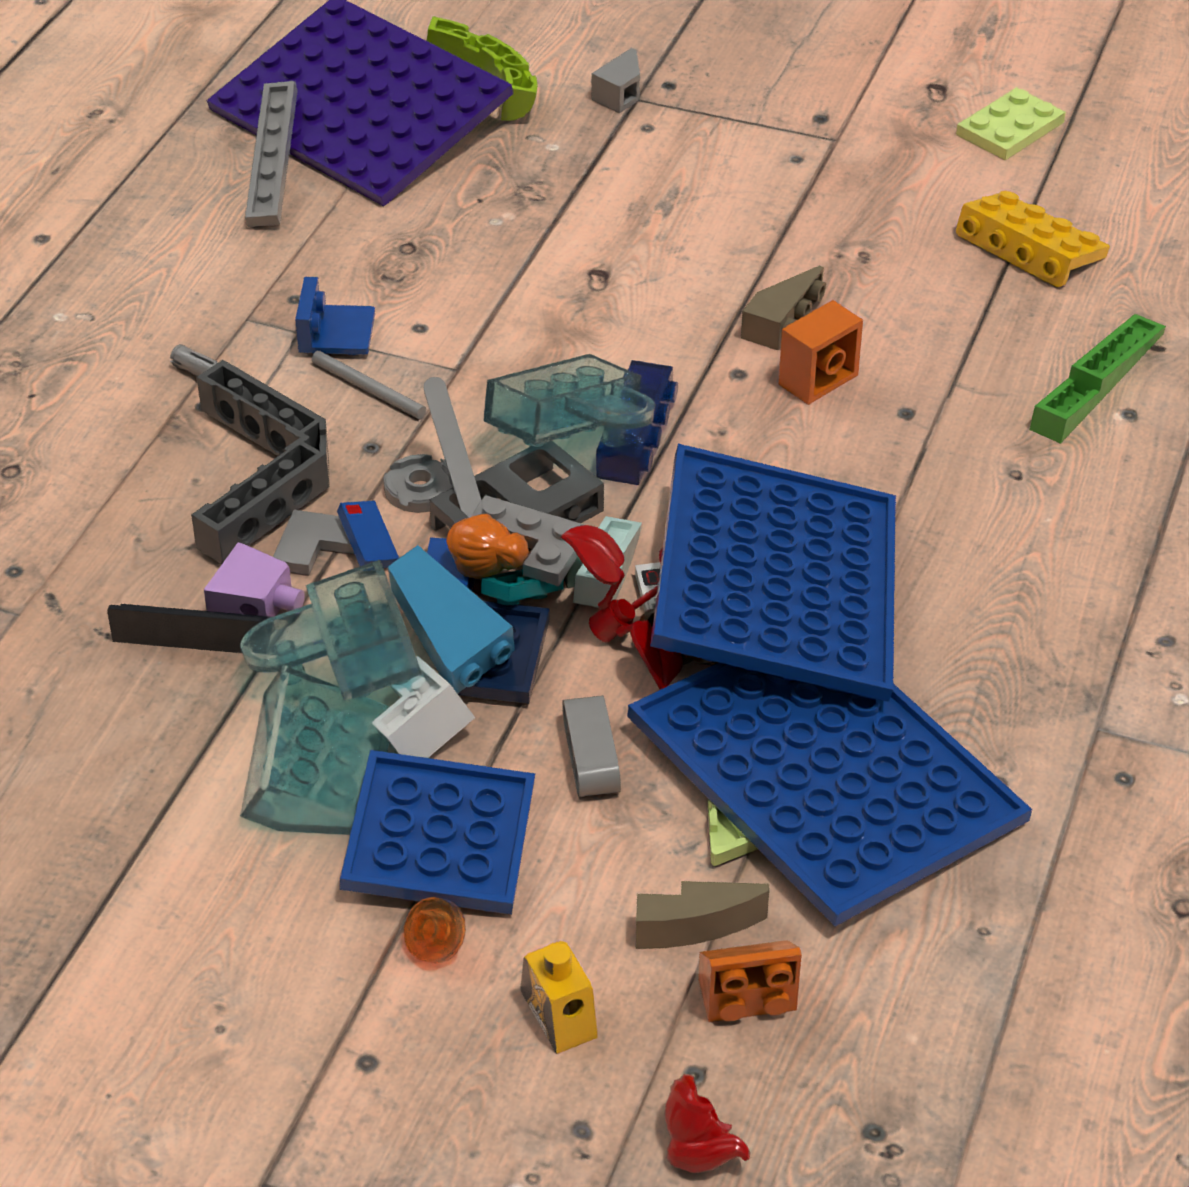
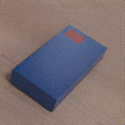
(367, 533)

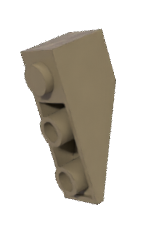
(781, 305)

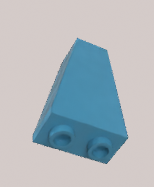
(449, 619)

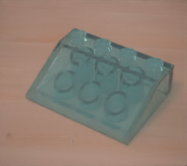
(309, 755)

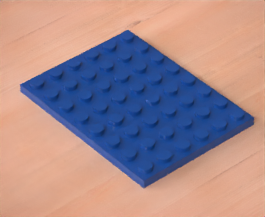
(778, 573)
(828, 782)

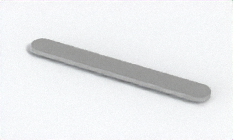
(452, 445)

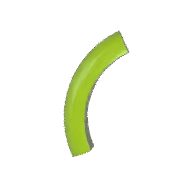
(492, 57)

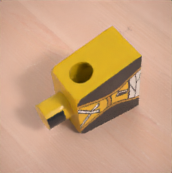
(550, 982)

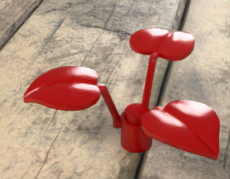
(615, 618)

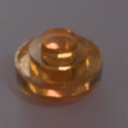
(434, 930)

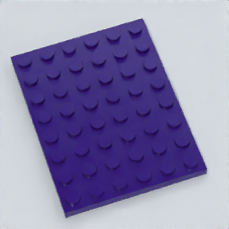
(368, 98)

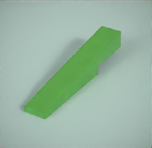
(1094, 378)

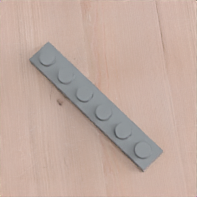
(271, 154)

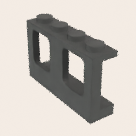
(573, 498)

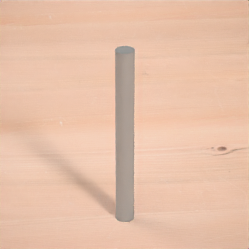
(369, 384)

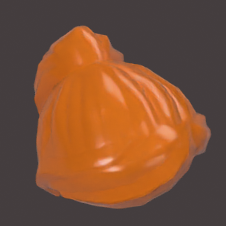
(485, 547)

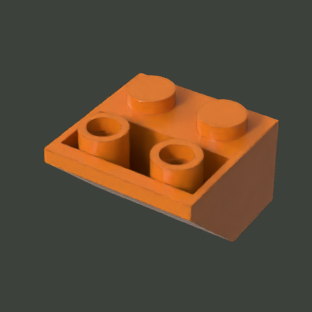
(750, 980)

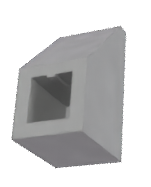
(617, 82)

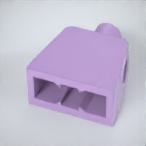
(252, 585)

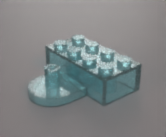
(567, 400)
(350, 621)

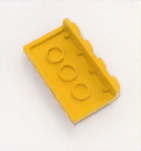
(1028, 237)

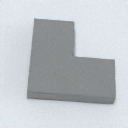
(305, 537)

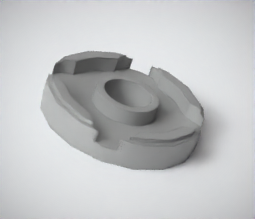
(413, 497)

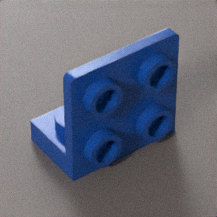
(331, 327)

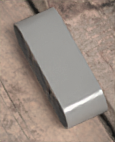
(591, 746)

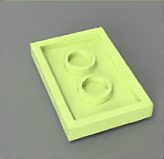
(1010, 123)

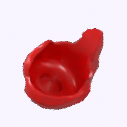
(696, 1133)

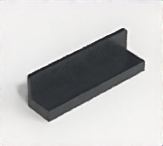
(180, 627)

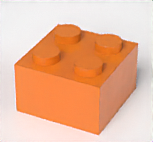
(820, 352)

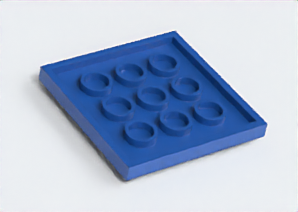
(438, 831)

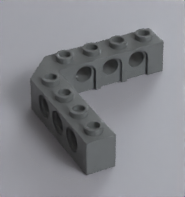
(276, 488)

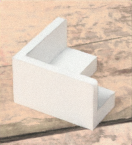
(424, 715)

